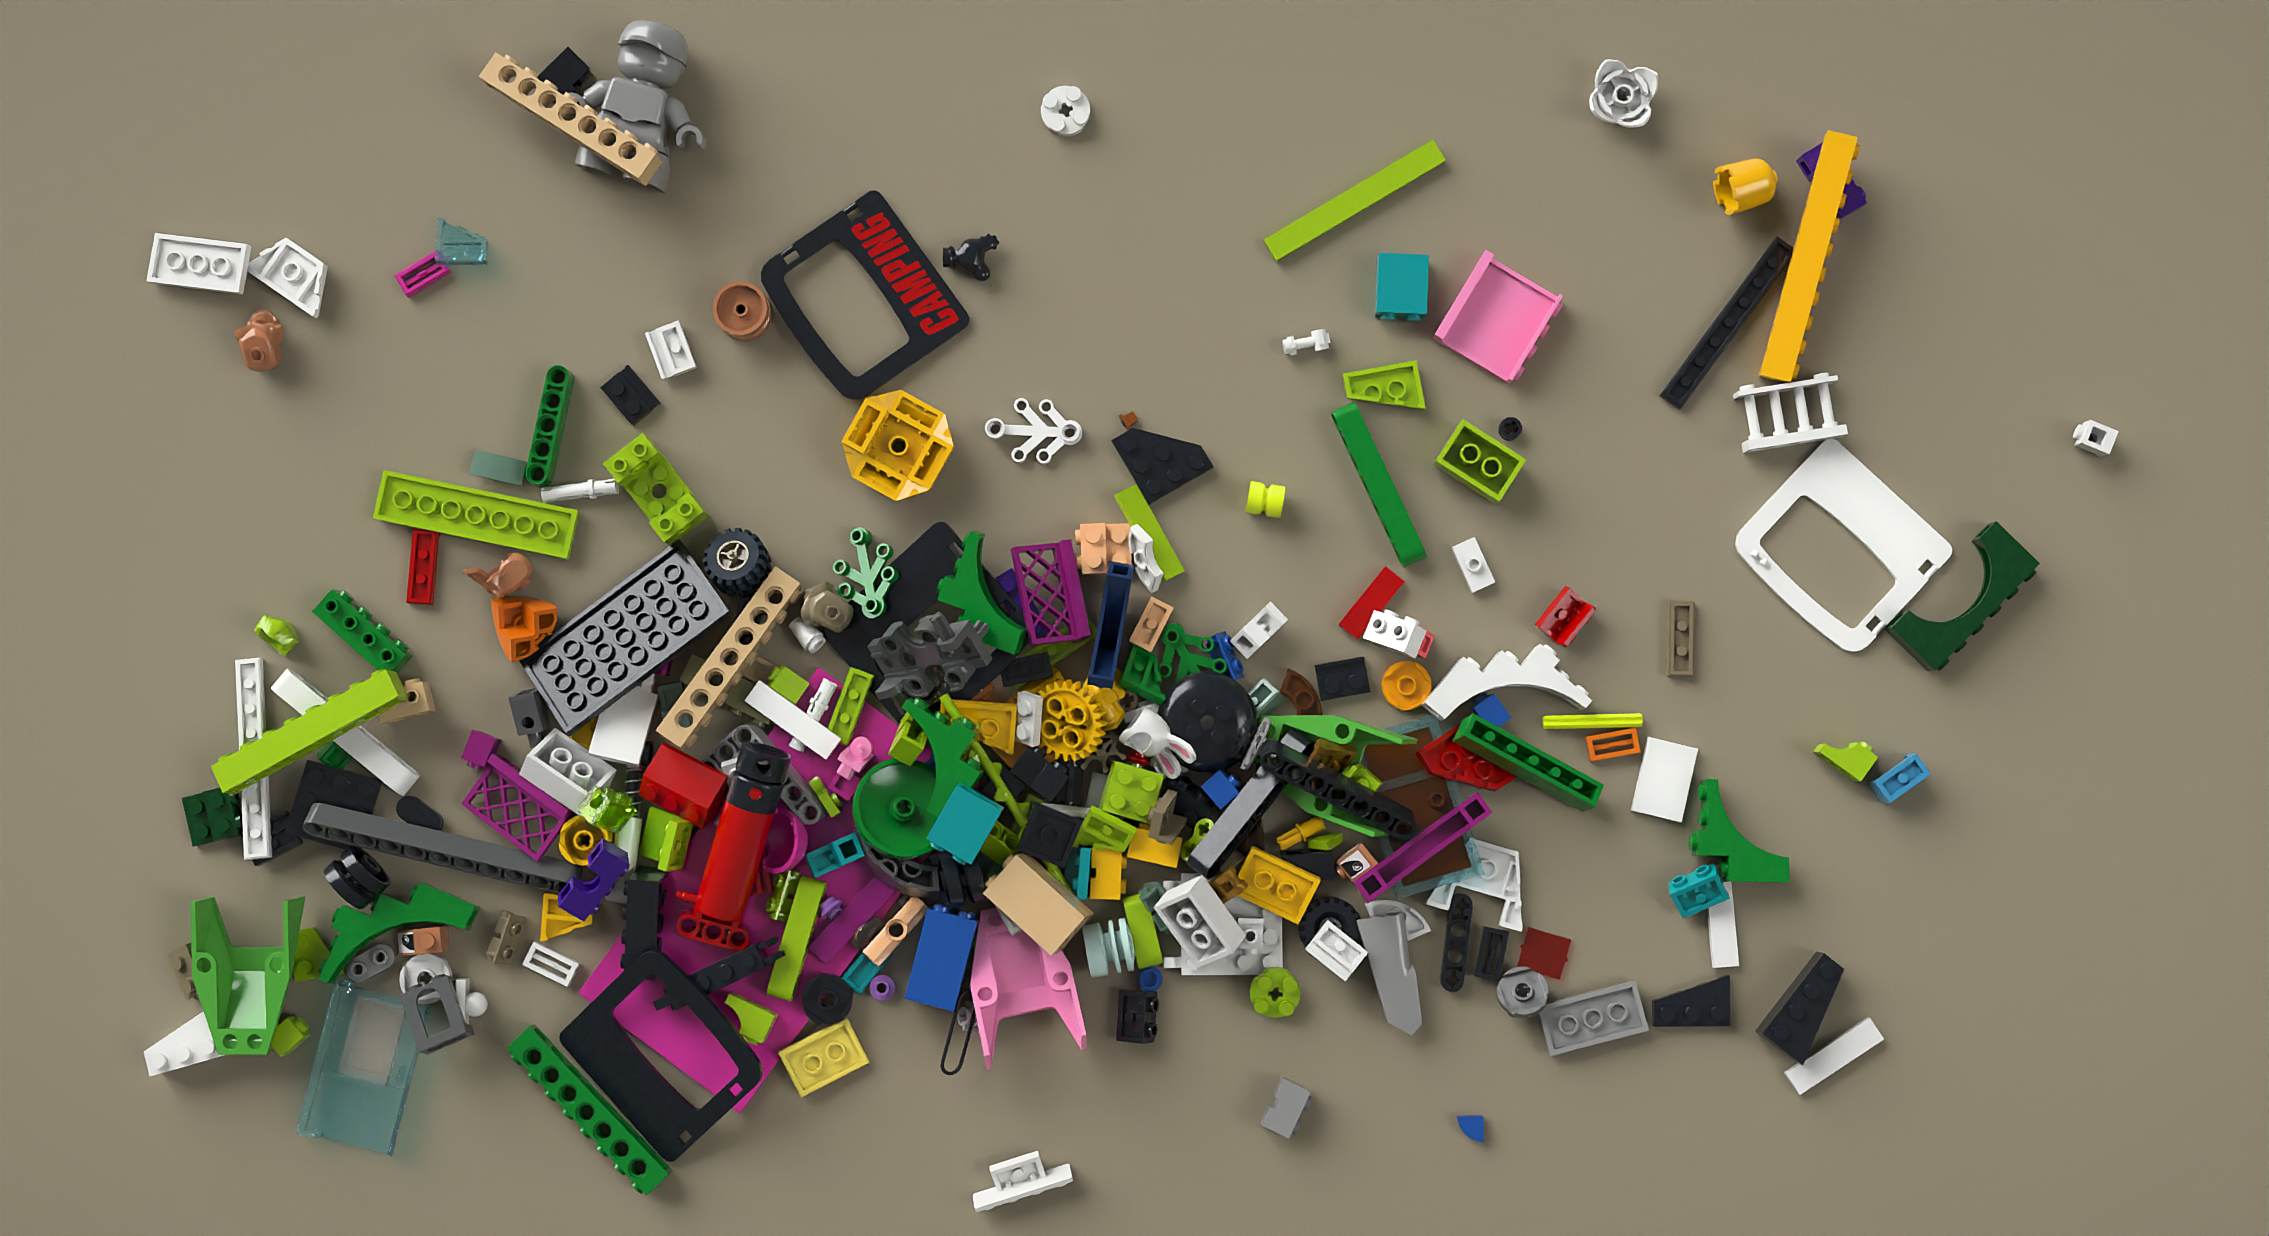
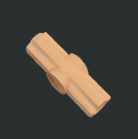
(884, 943)

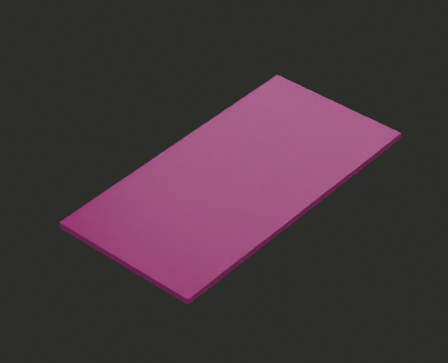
(680, 1033)

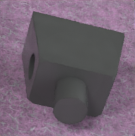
(528, 705)

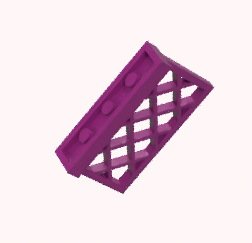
(1070, 594)
(510, 773)

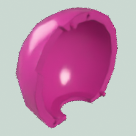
(785, 842)

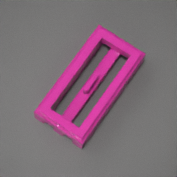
(426, 282)

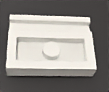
(671, 350)
(1336, 950)

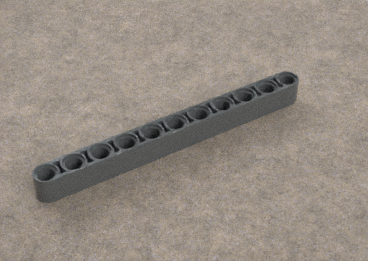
(438, 848)

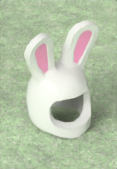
(1152, 737)

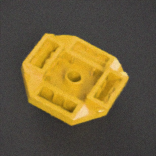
(892, 419)

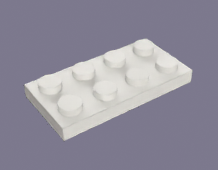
(199, 263)

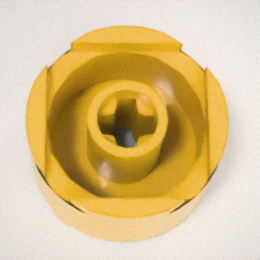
(572, 839)

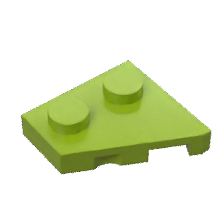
(1104, 831)

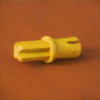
(1300, 832)

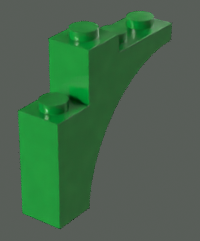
(970, 593)
(949, 747)
(1720, 838)

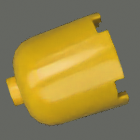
(1744, 185)

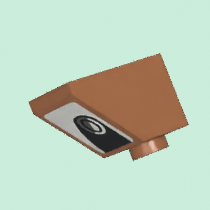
(1355, 862)
(423, 940)

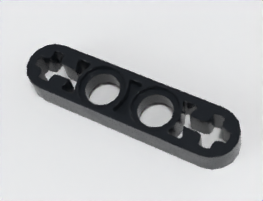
(1456, 942)

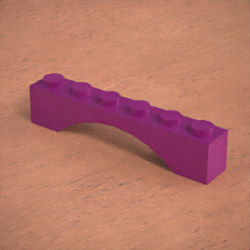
(1422, 847)

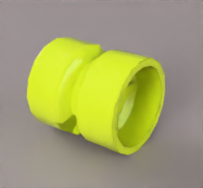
(1265, 499)

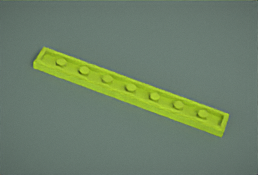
(1354, 200)

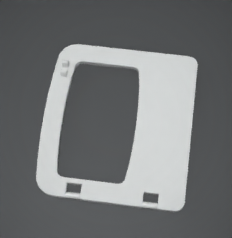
(1872, 515)

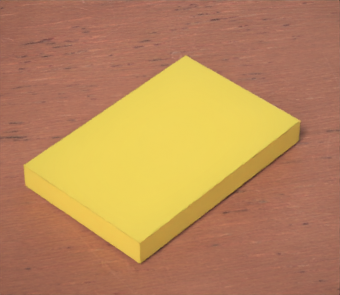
(824, 1057)

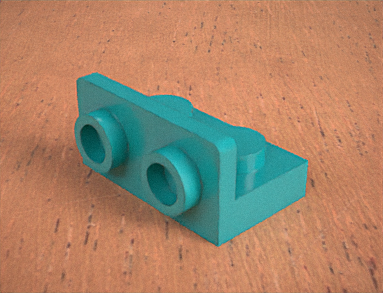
(1078, 871)
(1697, 890)

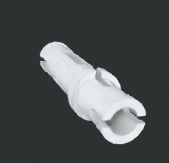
(580, 490)
(817, 707)

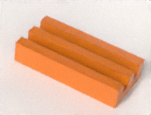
(1590, 747)

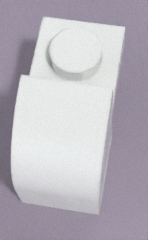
(1258, 630)

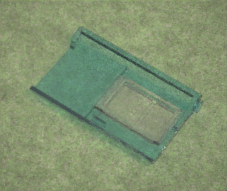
(357, 1067)

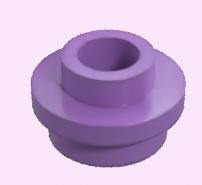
(830, 908)
(889, 984)

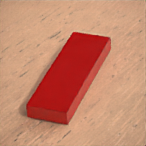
(423, 567)
(1373, 598)

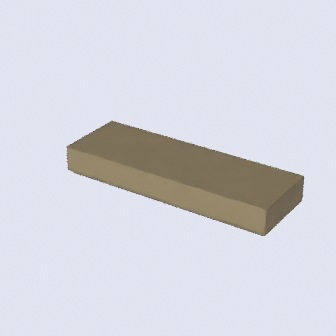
(1680, 638)

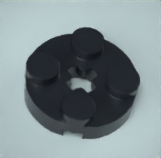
(826, 984)

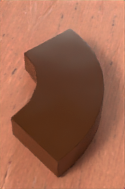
(1301, 694)

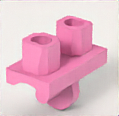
(855, 757)

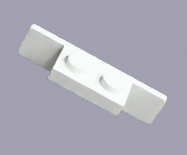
(1020, 1179)

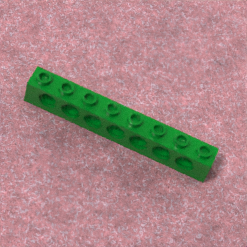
(604, 1112)

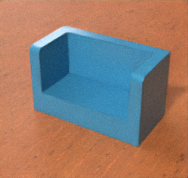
(1899, 779)

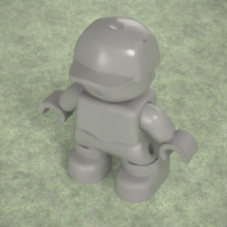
(652, 59)

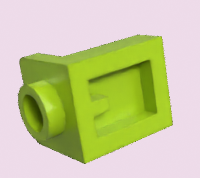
(1363, 776)

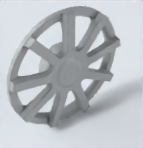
(1256, 744)

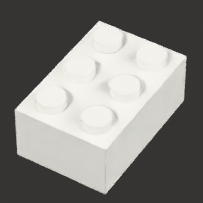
(565, 769)
(1199, 921)

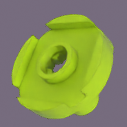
(1275, 1006)

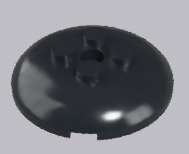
(1232, 714)

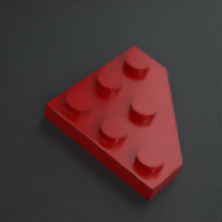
(1455, 763)

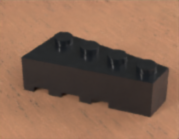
(643, 913)
(1800, 1010)

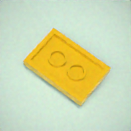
(1277, 884)

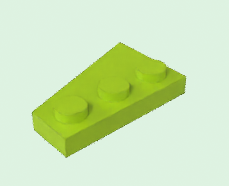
(1386, 385)

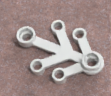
(1038, 431)

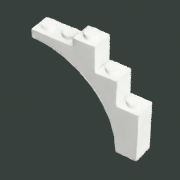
(1502, 671)

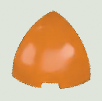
(522, 624)

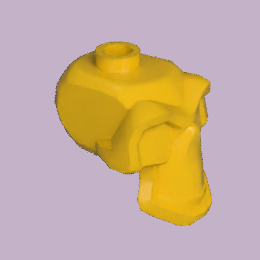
(1110, 705)

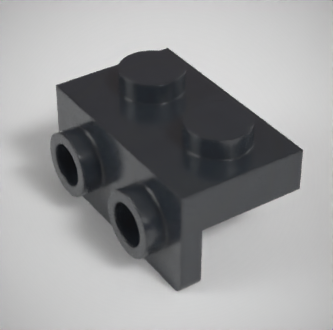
(1191, 800)

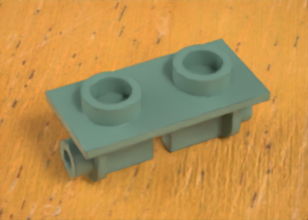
(1150, 896)

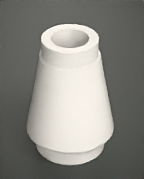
(808, 636)

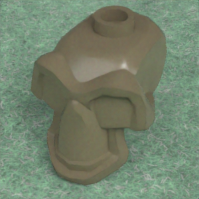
(824, 607)

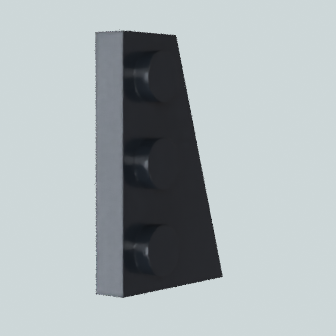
(1698, 1006)

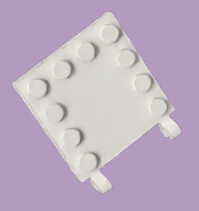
(1236, 962)

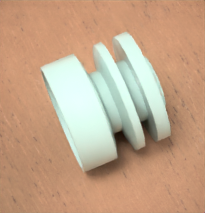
(1108, 947)

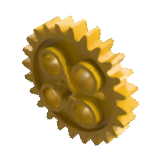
(1069, 720)

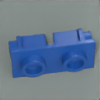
(1224, 649)

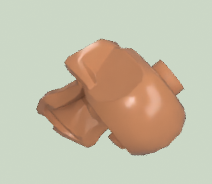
(261, 341)
(512, 574)

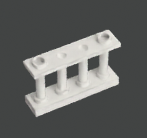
(1781, 436)

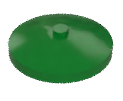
(892, 808)

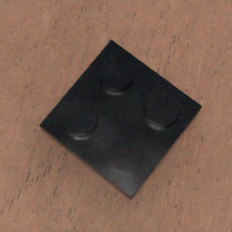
(1049, 834)

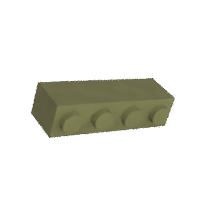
(736, 694)

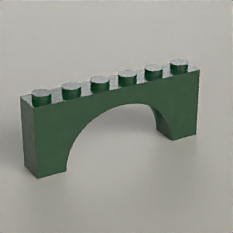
(2005, 568)

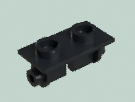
(1071, 791)

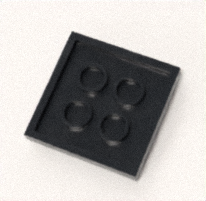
(332, 787)

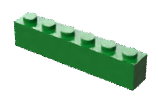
(1528, 762)

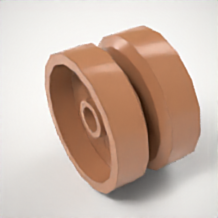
(743, 296)

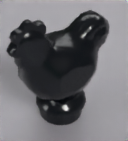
(971, 256)

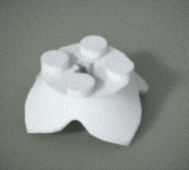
(1637, 84)

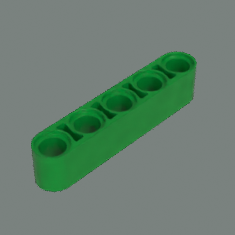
(547, 414)

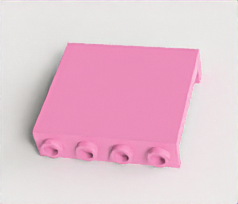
(1497, 319)

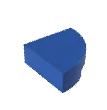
(1472, 1126)

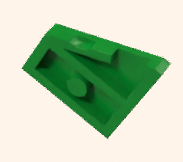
(1142, 675)

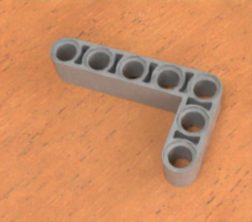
(793, 778)

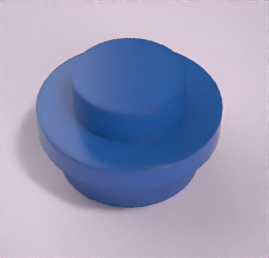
(1149, 979)

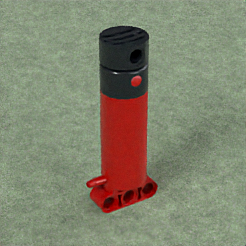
(736, 848)

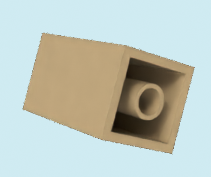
(1037, 902)

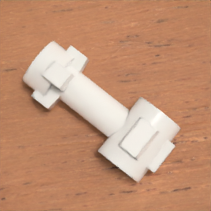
(1319, 340)

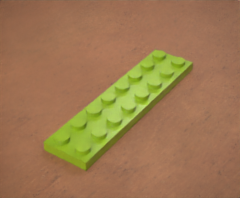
(476, 514)

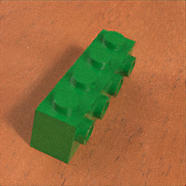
(361, 632)

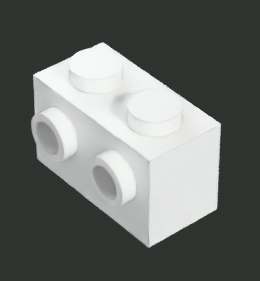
(1394, 633)

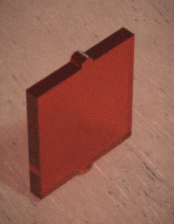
(1544, 952)

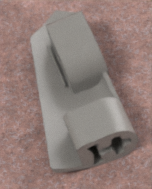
(1394, 975)

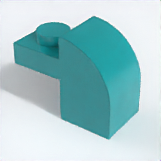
(834, 855)

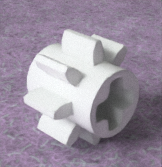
(964, 1017)

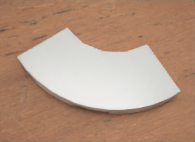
(1147, 569)
(1414, 921)

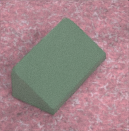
(1265, 698)

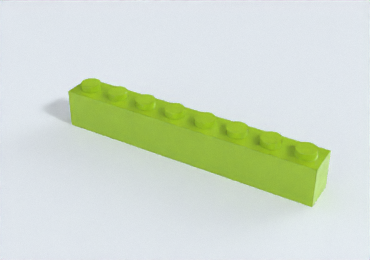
(309, 731)

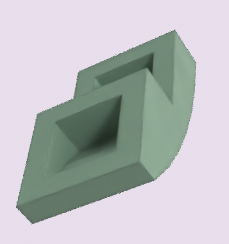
(497, 468)
(668, 696)

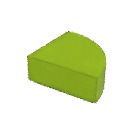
(1325, 841)

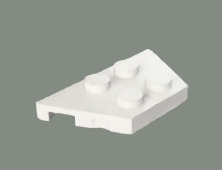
(292, 274)

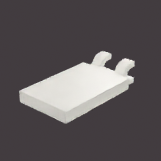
(625, 726)

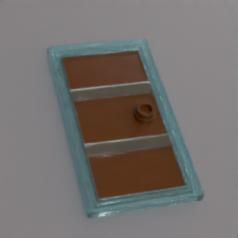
(1429, 799)

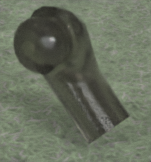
(865, 932)

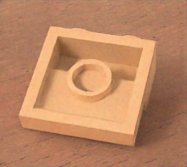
(1100, 545)

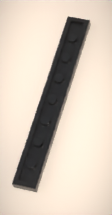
(1727, 323)

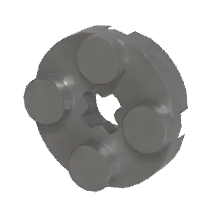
(1522, 1006)

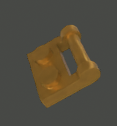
(1336, 755)

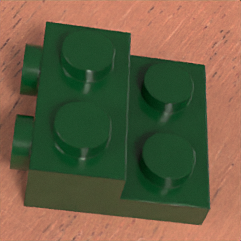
(212, 816)

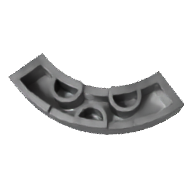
(901, 874)

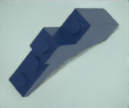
(1111, 625)

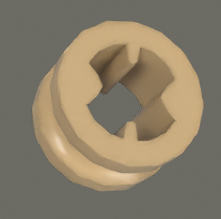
(1133, 704)

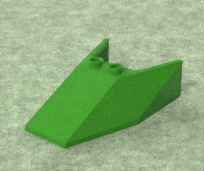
(1334, 730)
(241, 986)

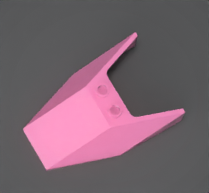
(1019, 978)

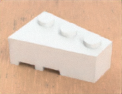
(183, 1047)

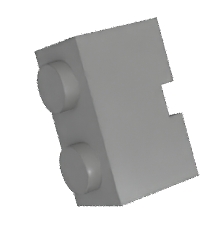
(1285, 1113)

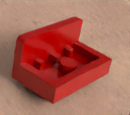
(1565, 617)

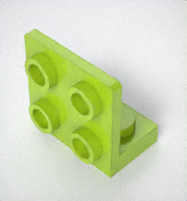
(666, 839)

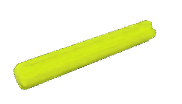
(1592, 721)

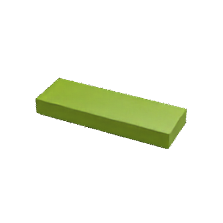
(850, 704)

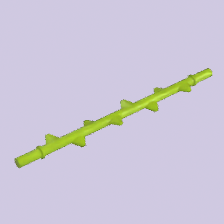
(1002, 793)

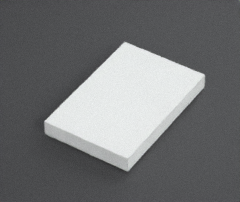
(1664, 779)

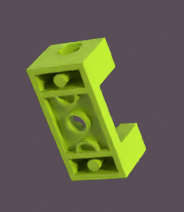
(642, 468)

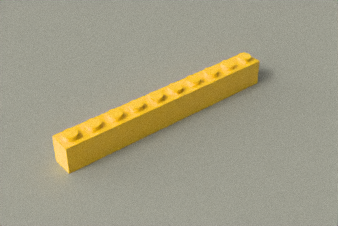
(1808, 257)

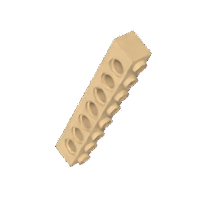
(501, 69)
(776, 583)

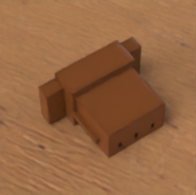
(1128, 420)

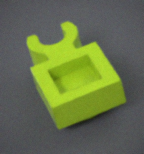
(831, 802)

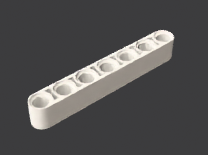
(357, 742)

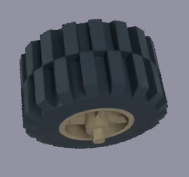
(737, 562)

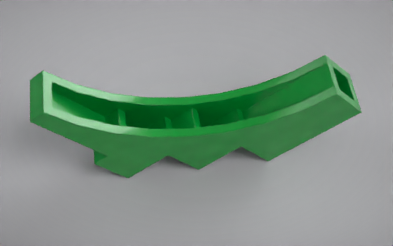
(388, 913)

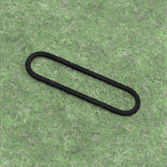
(950, 1034)

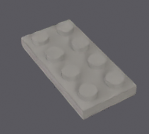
(1593, 1018)

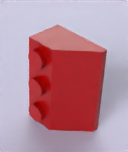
(683, 785)

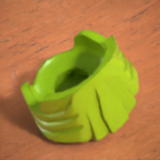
(277, 633)

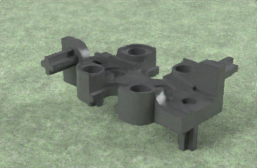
(932, 650)

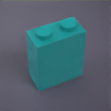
(1401, 286)
(964, 824)

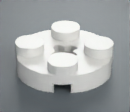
(1057, 122)
(417, 967)

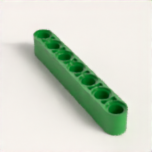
(1378, 484)

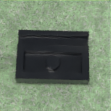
(630, 395)
(1342, 678)
(280, 841)

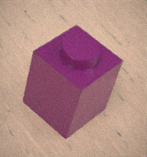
(479, 749)

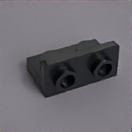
(1137, 1016)

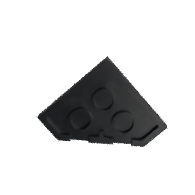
(1160, 462)

